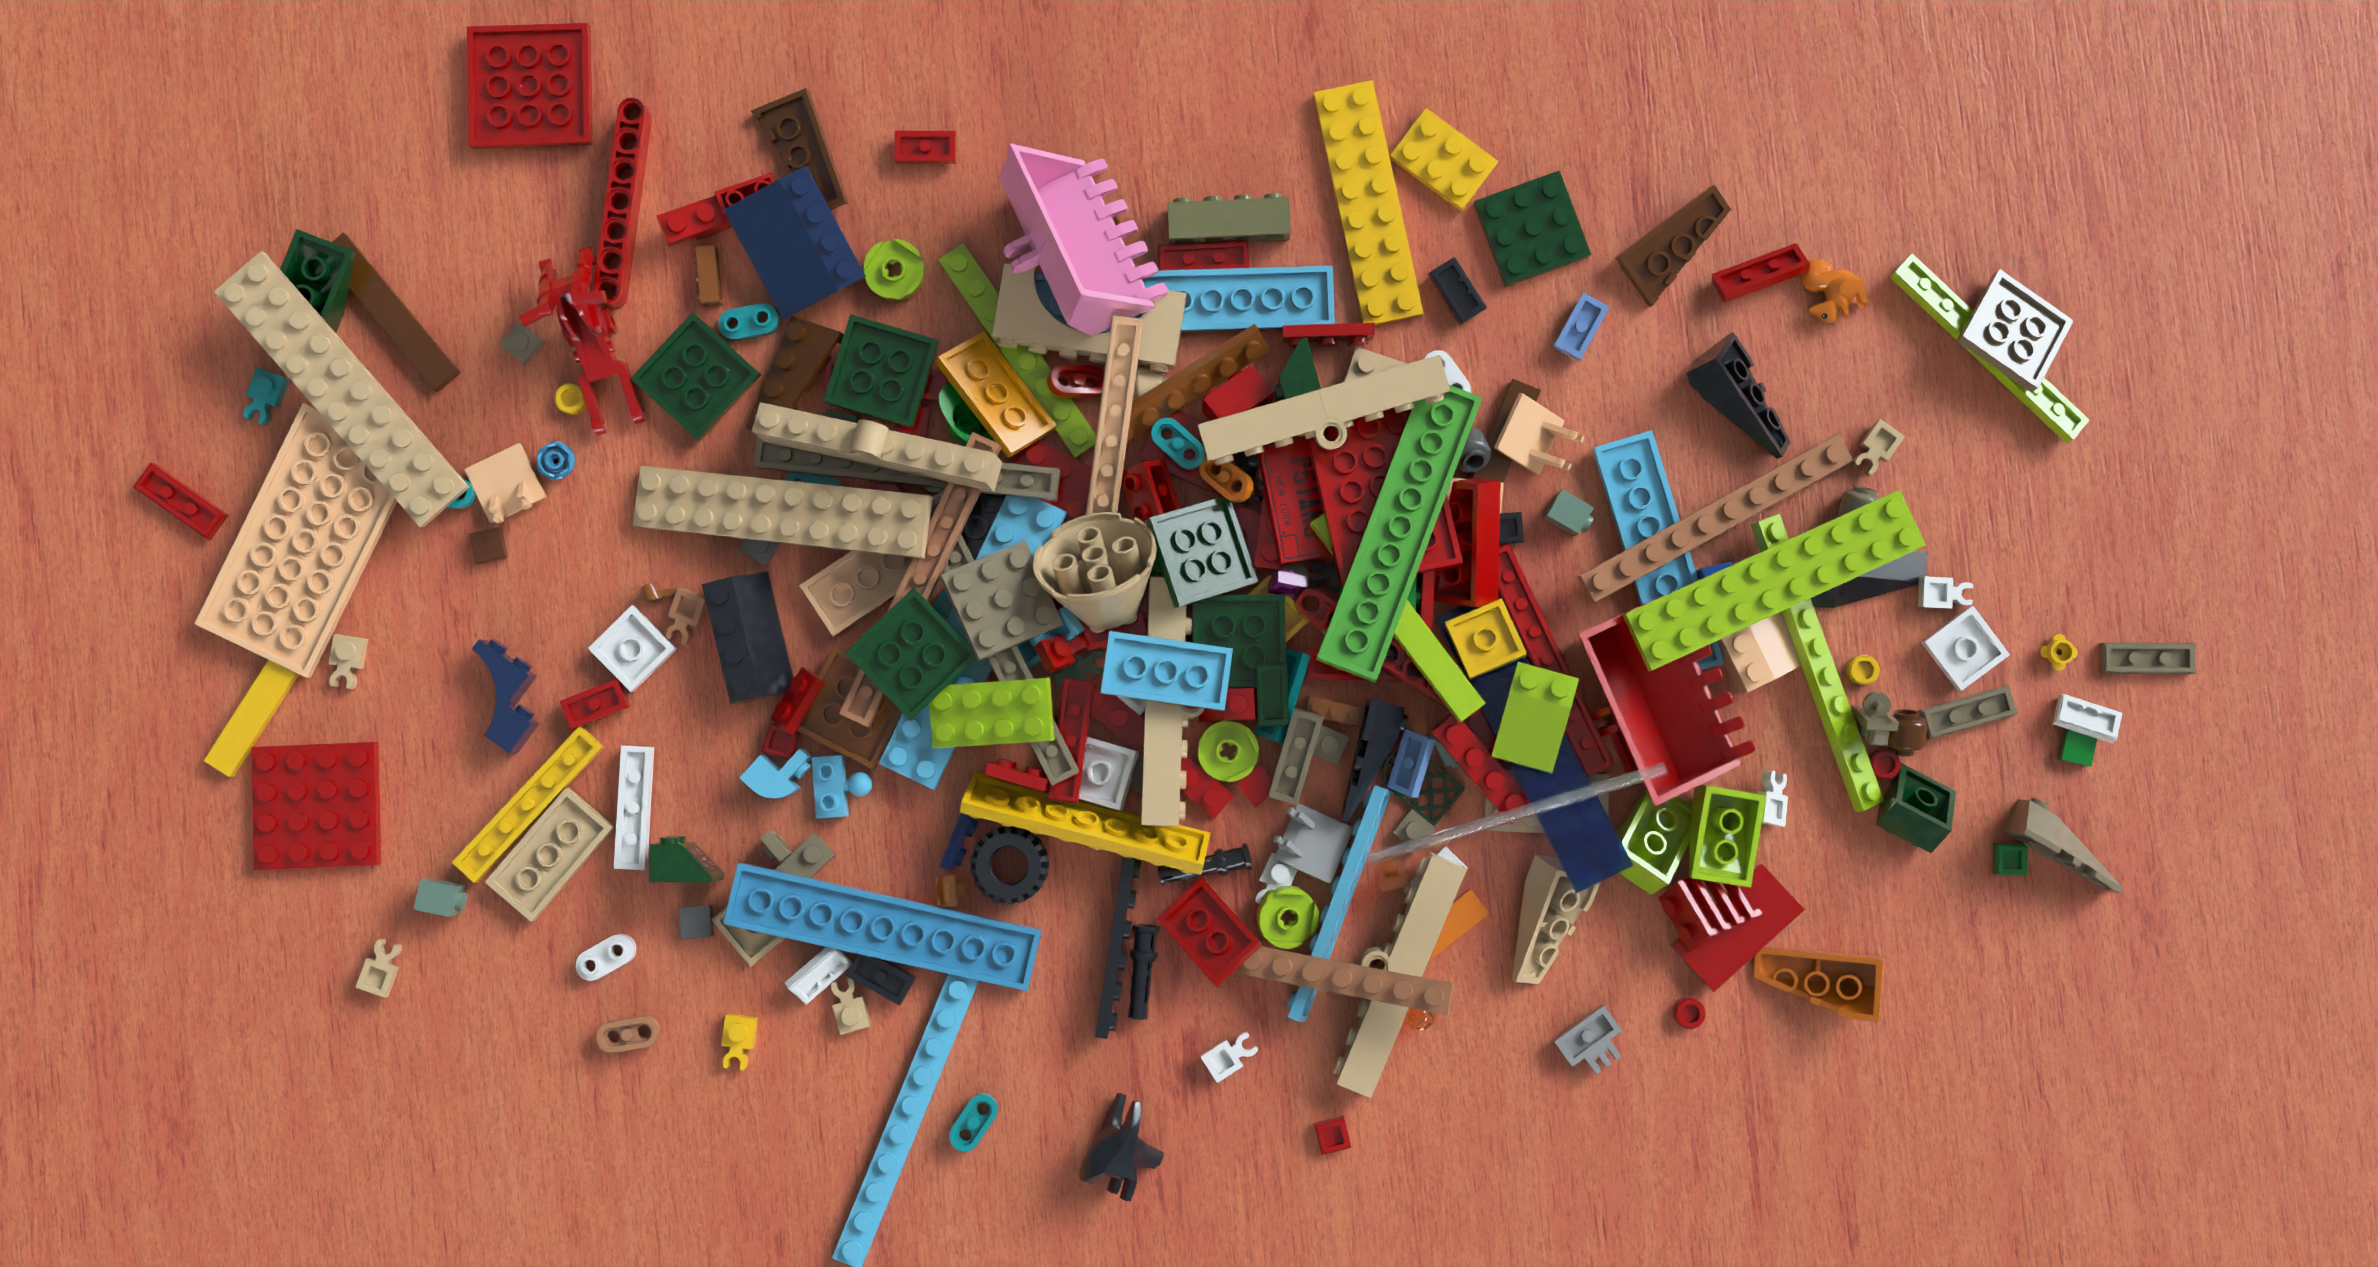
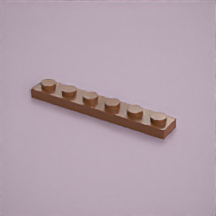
(1196, 379)

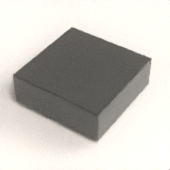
(696, 921)

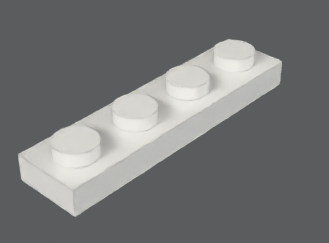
(634, 807)

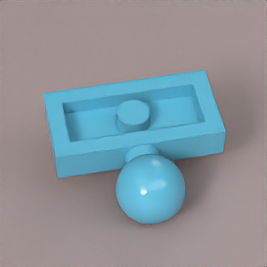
(832, 786)

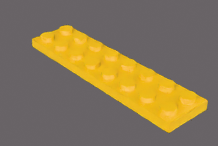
(1368, 203)
(1085, 824)

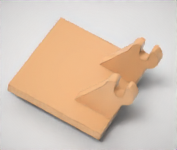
(1530, 434)
(505, 483)

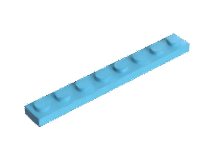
(1343, 890)

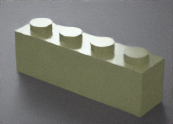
(1229, 219)

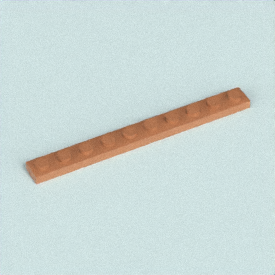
(1714, 518)
(923, 574)

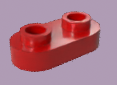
(1075, 380)

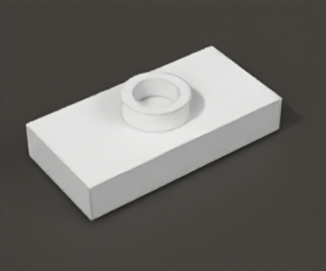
(2087, 718)
(818, 973)

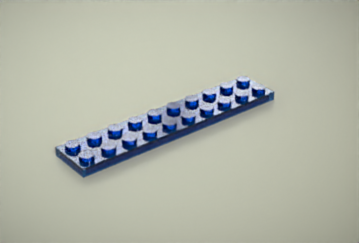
(1577, 832)

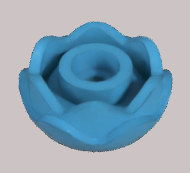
(547, 455)

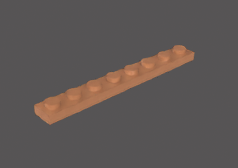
(1349, 979)

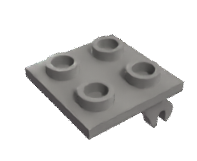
(1312, 843)

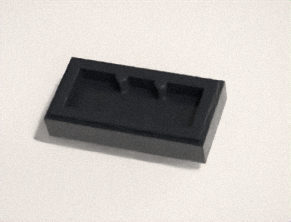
(1457, 291)

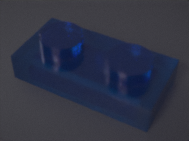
(955, 852)

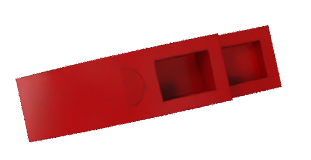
(707, 215)

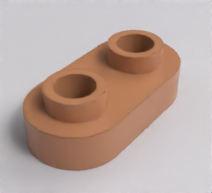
(629, 1034)

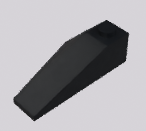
(1727, 384)
(1885, 579)
(1375, 740)

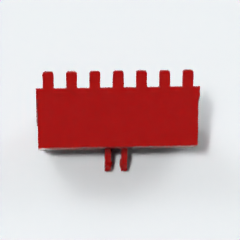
(1663, 711)

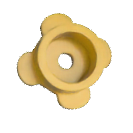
(2067, 649)

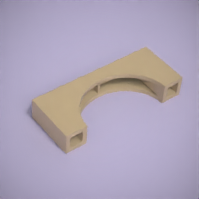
(1026, 322)

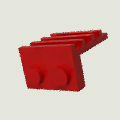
(1696, 914)

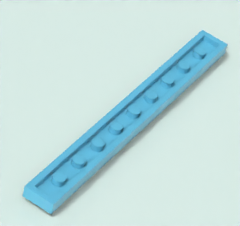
(905, 1120)

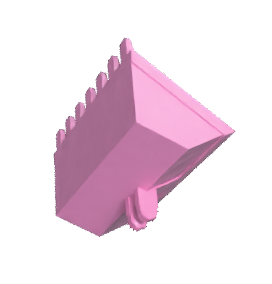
(1076, 238)

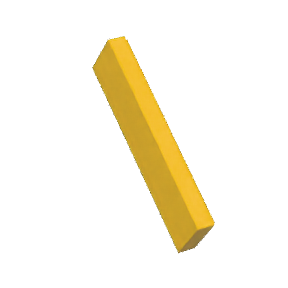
(251, 718)

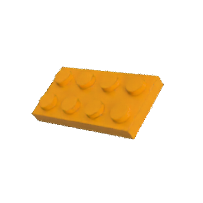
(995, 394)

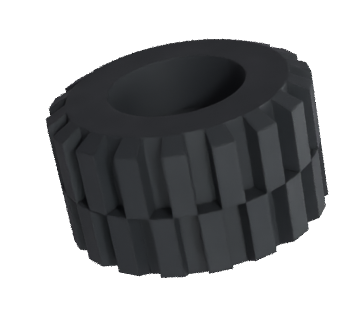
(982, 865)

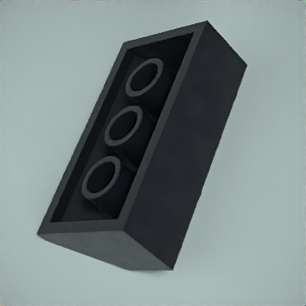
(748, 637)

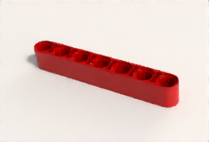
(617, 190)
(1397, 667)

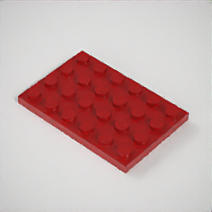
(1351, 483)

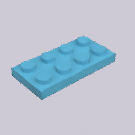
(1166, 671)

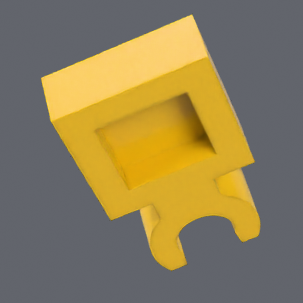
(738, 1034)

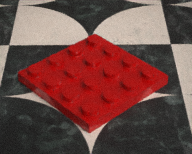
(529, 85)
(316, 805)

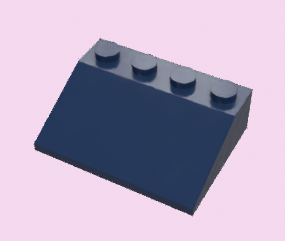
(794, 242)

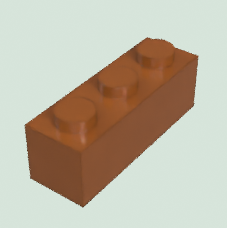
(708, 275)
(1336, 711)

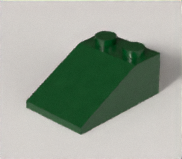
(320, 274)

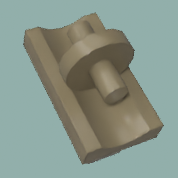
(1875, 718)

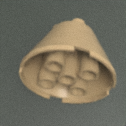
(1098, 567)

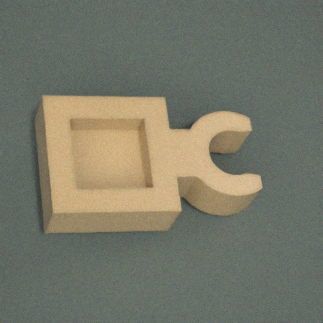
(1879, 444)
(347, 654)
(378, 972)
(850, 1012)

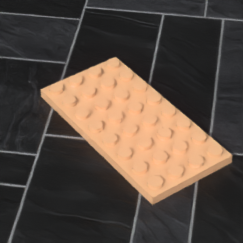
(299, 549)

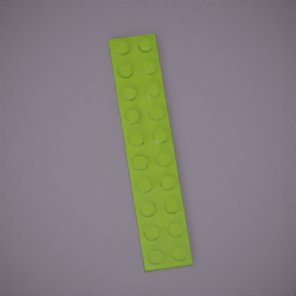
(1773, 580)

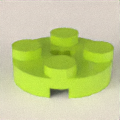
(891, 253)
(1221, 767)
(1297, 930)

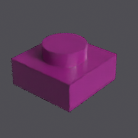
(1287, 583)

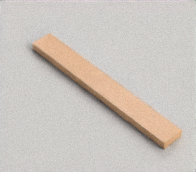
(1114, 414)

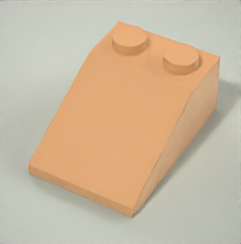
(1759, 653)

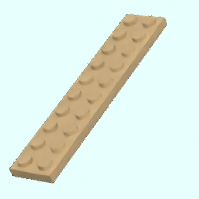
(341, 389)
(783, 511)

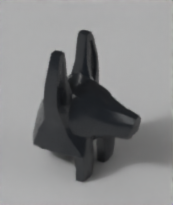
(1119, 1150)

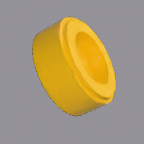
(570, 399)
(1862, 670)

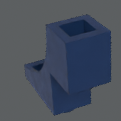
(512, 678)

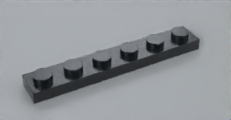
(1116, 958)

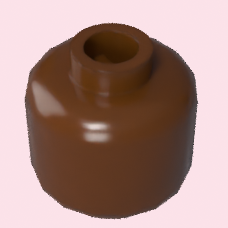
(1910, 733)

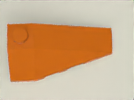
(1834, 981)

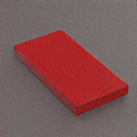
(1732, 949)

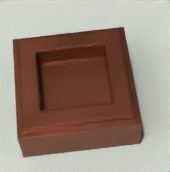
(488, 545)

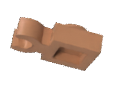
(688, 611)

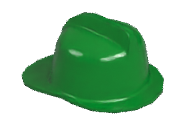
(959, 417)

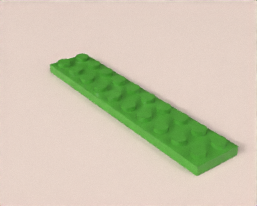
(1398, 534)

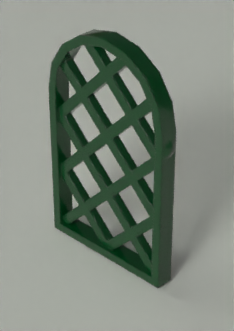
(1417, 808)

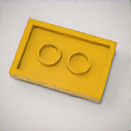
(1443, 159)

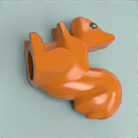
(1839, 288)

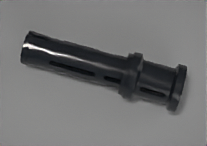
(1219, 862)
(1143, 957)

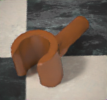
(652, 592)

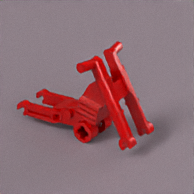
(586, 329)

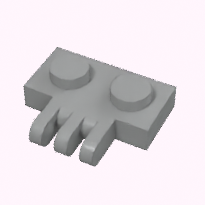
(1590, 1039)

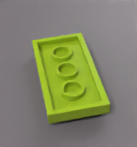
(992, 713)

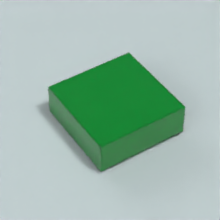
(2077, 748)
(2009, 859)

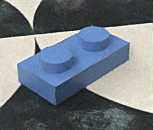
(1581, 326)
(1411, 763)

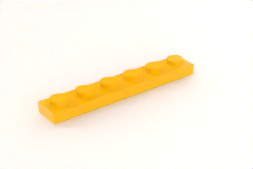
(528, 804)

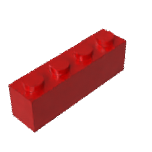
(1477, 526)

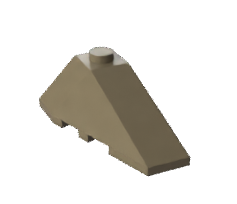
(2049, 836)

